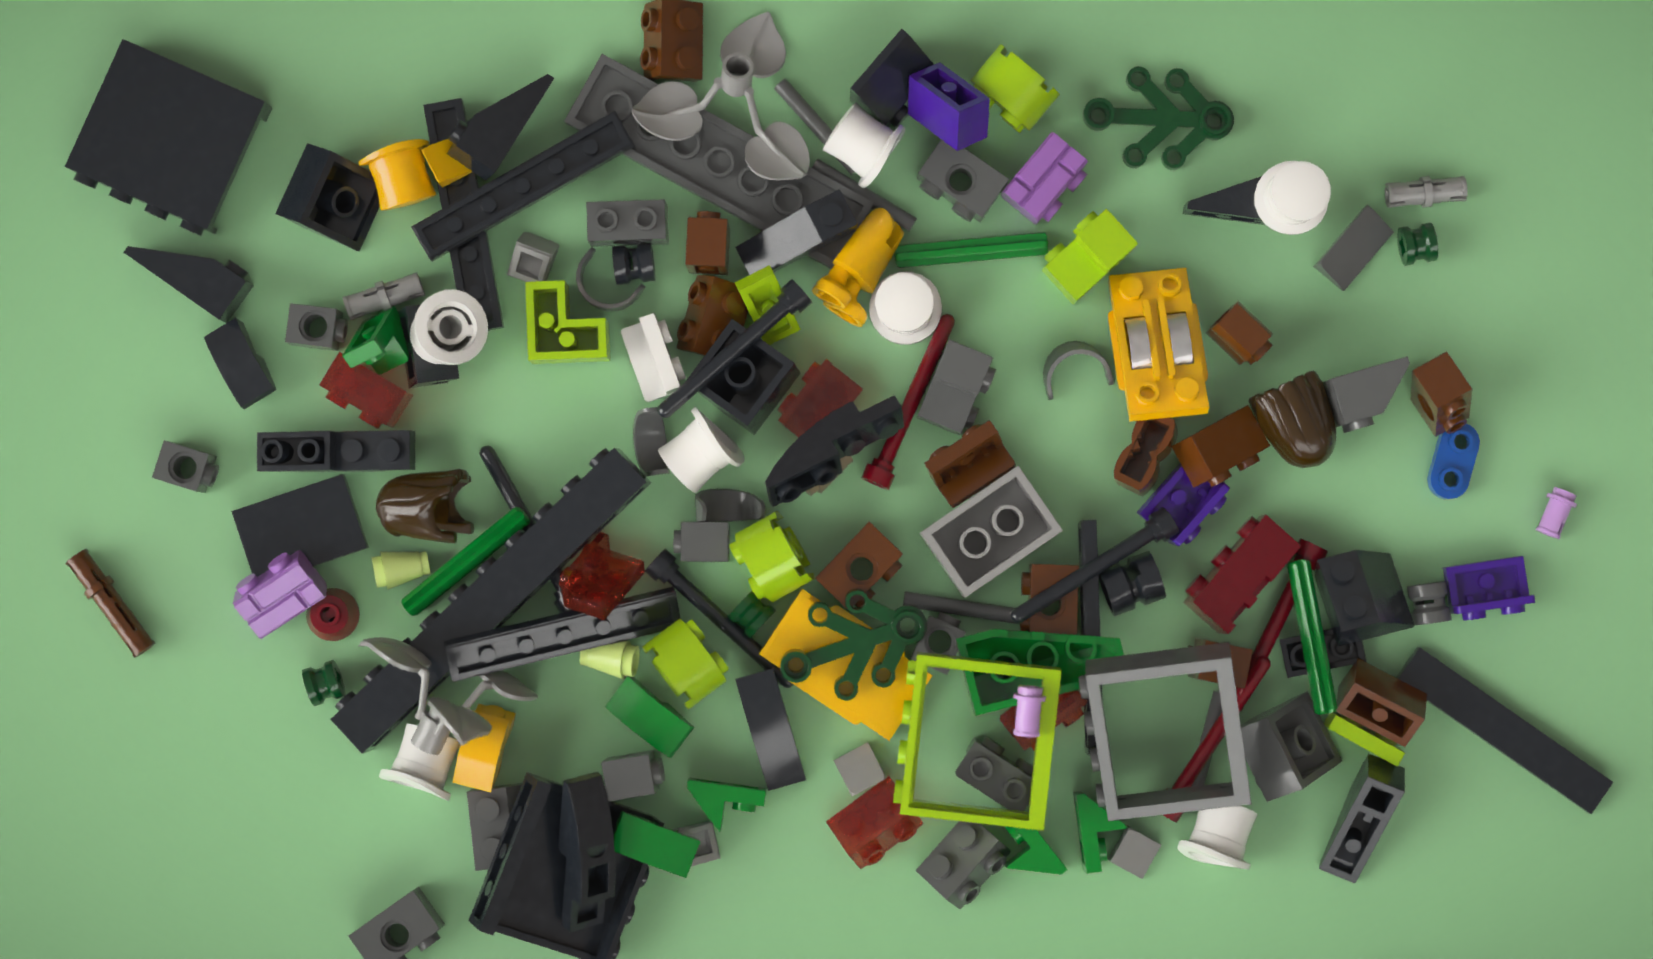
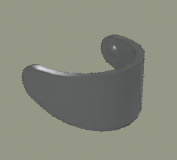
(602, 306)
(1066, 350)
(647, 439)
(728, 505)

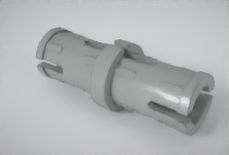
(1425, 191)
(383, 296)

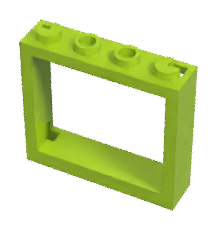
(909, 748)

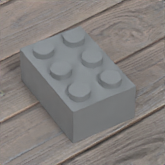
(991, 532)

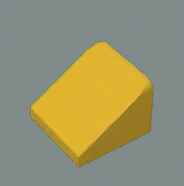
(442, 165)

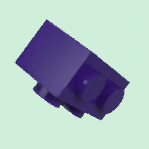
(948, 106)

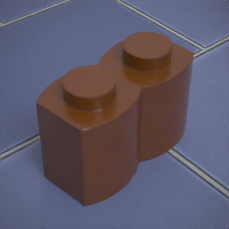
(1241, 334)
(1140, 461)

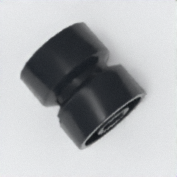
(1132, 583)

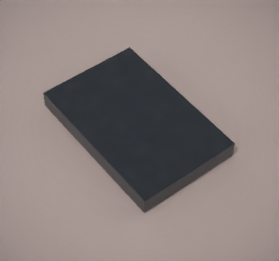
(310, 519)

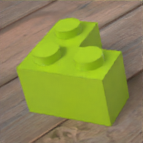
(1092, 254)
(556, 337)

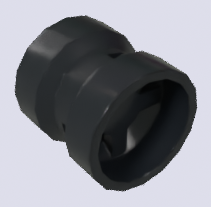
(642, 262)

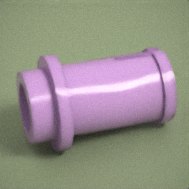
(1556, 512)
(1028, 710)

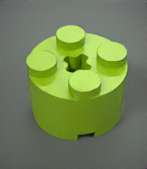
(1014, 89)
(772, 558)
(686, 662)

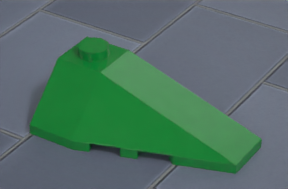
(1068, 652)

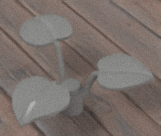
(746, 52)
(444, 715)

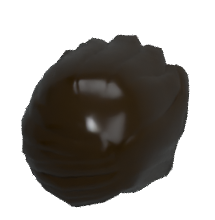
(1297, 420)
(424, 505)

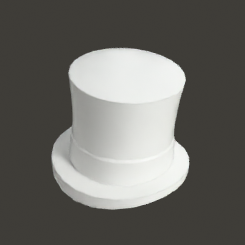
(862, 143)
(1292, 197)
(905, 308)
(449, 328)
(700, 452)
(421, 769)
(1220, 836)

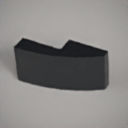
(239, 364)
(1337, 656)

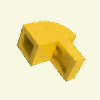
(481, 758)

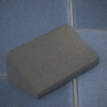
(1354, 248)

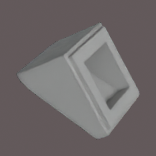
(532, 258)
(860, 769)
(708, 846)
(1134, 852)

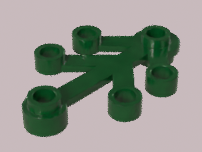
(1164, 118)
(860, 642)

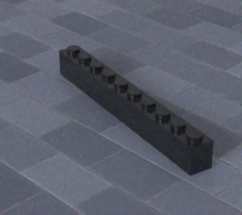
(496, 594)

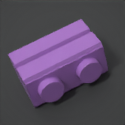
(1045, 178)
(279, 593)

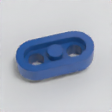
(1454, 460)

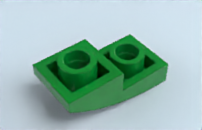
(649, 717)
(654, 844)

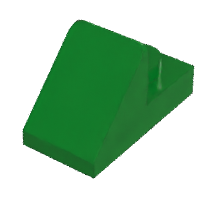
(378, 343)
(713, 794)
(1089, 822)
(1036, 855)

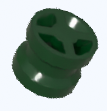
(1417, 244)
(751, 614)
(323, 683)

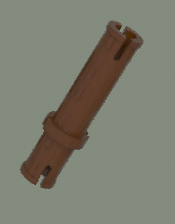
(110, 603)

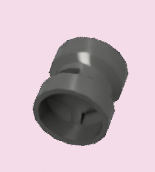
(1429, 612)

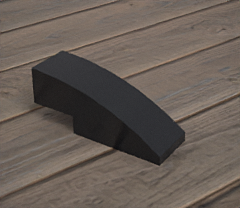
(770, 729)

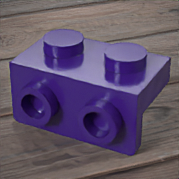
(1185, 503)
(1487, 586)

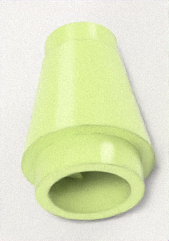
(399, 567)
(615, 659)

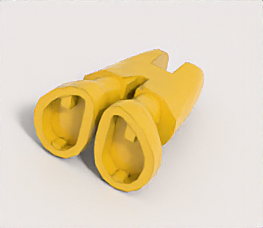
(859, 266)

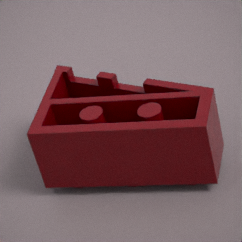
(1240, 573)

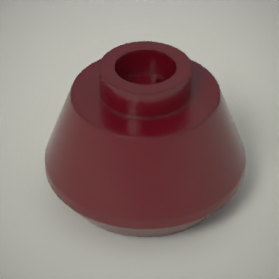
(342, 607)

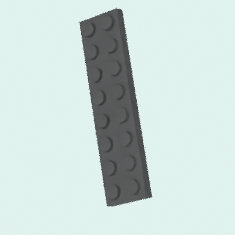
(710, 161)

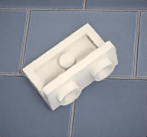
(651, 359)

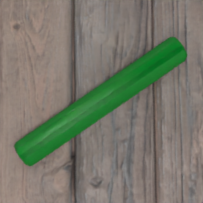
(971, 249)
(465, 561)
(1312, 637)

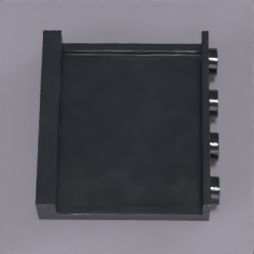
(165, 137)
(527, 879)

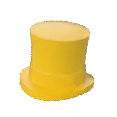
(400, 174)

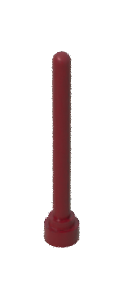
(881, 469)
(1285, 603)
(1217, 731)

